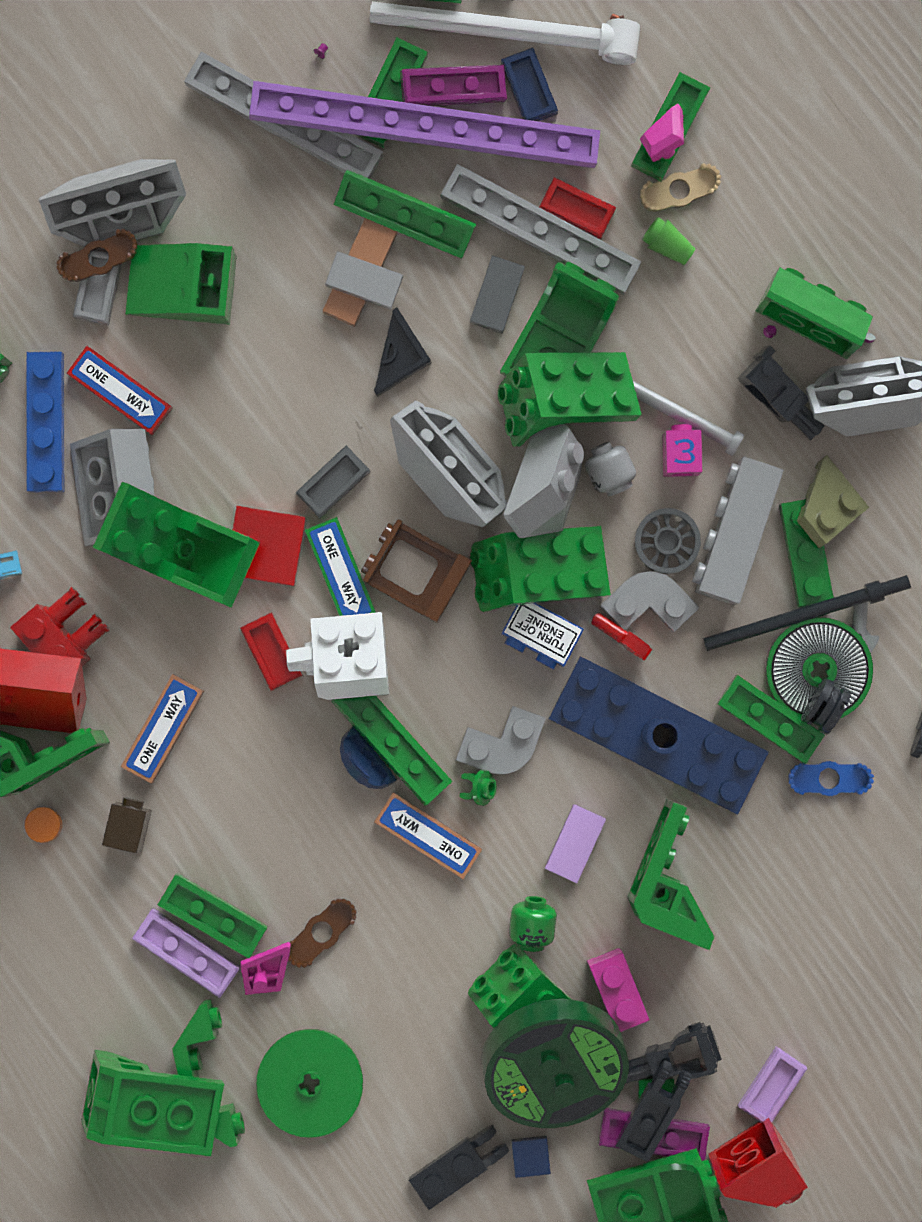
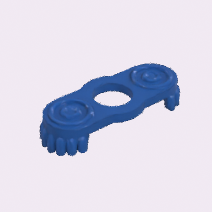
(852, 778)

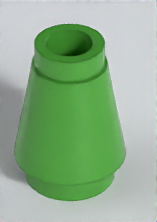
(668, 241)

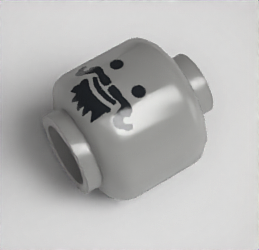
(610, 469)

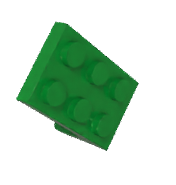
(567, 315)
(566, 389)
(539, 568)
(510, 985)
(659, 1191)

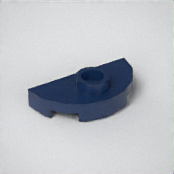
(364, 762)

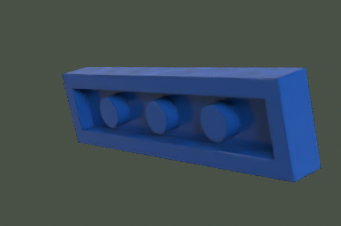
(45, 422)

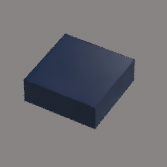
(531, 1156)

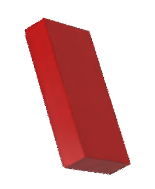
(577, 208)
(269, 650)

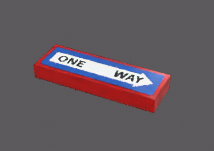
(119, 390)

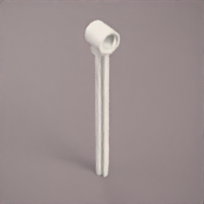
(615, 41)

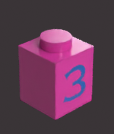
(682, 451)

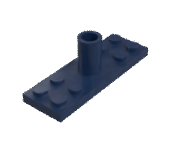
(623, 721)

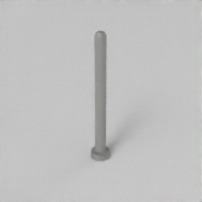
(686, 417)

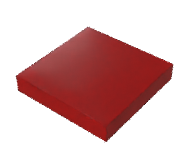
(279, 544)

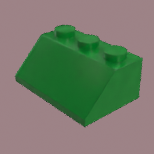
(815, 312)

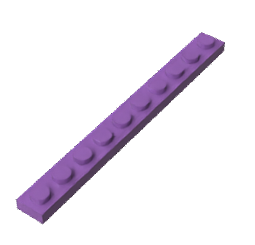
(424, 124)

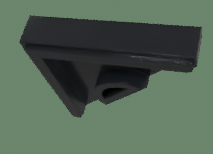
(401, 355)

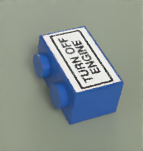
(542, 633)

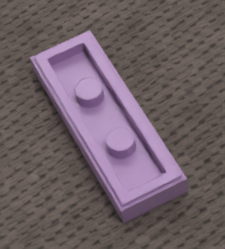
(186, 952)

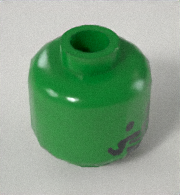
(532, 924)

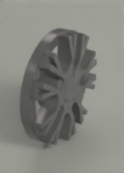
(667, 541)

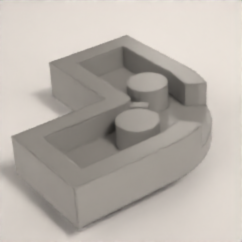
(650, 591)
(507, 753)

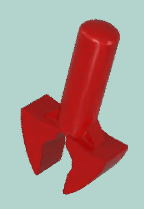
(627, 639)

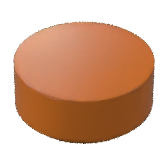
(43, 824)

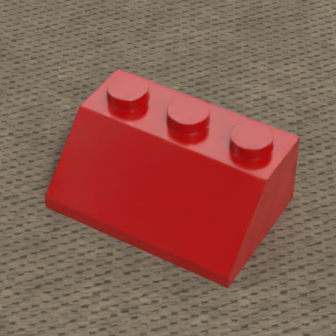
(758, 1167)

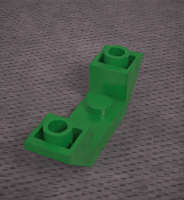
(202, 1028)

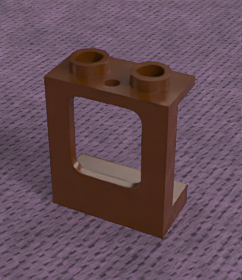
(442, 584)

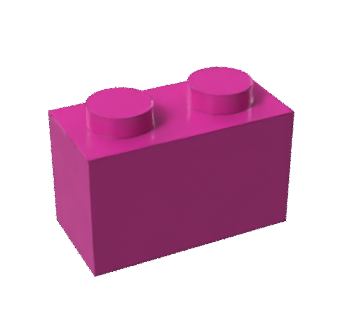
(618, 989)

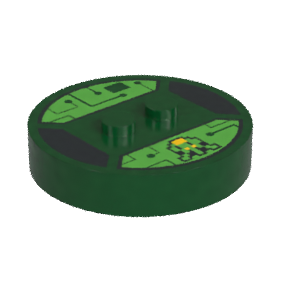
(554, 1063)

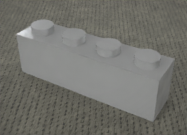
(738, 531)

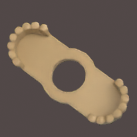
(700, 182)

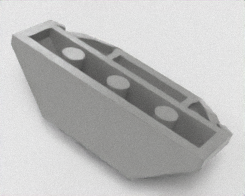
(127, 197)
(869, 396)
(448, 464)
(545, 483)

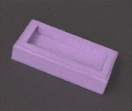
(575, 843)
(772, 1086)

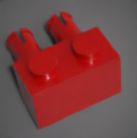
(45, 633)

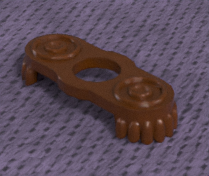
(77, 267)
(305, 948)

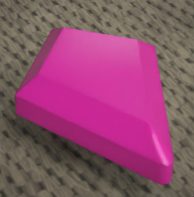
(665, 135)
(265, 970)

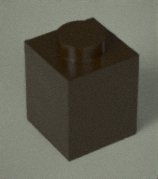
(127, 825)

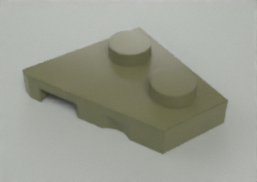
(829, 504)

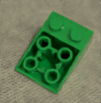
(182, 282)

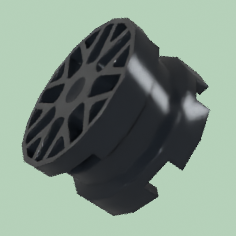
(826, 706)

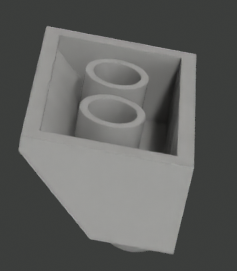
(100, 468)

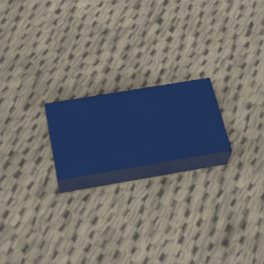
(529, 86)

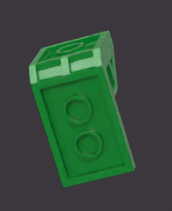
(176, 545)
(35, 767)
(677, 909)
(148, 1108)

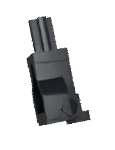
(779, 393)
(655, 1054)

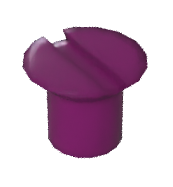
(321, 50)
(770, 331)

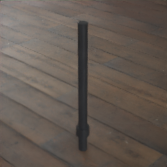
(872, 593)

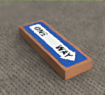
(162, 728)
(428, 835)

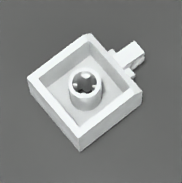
(328, 660)

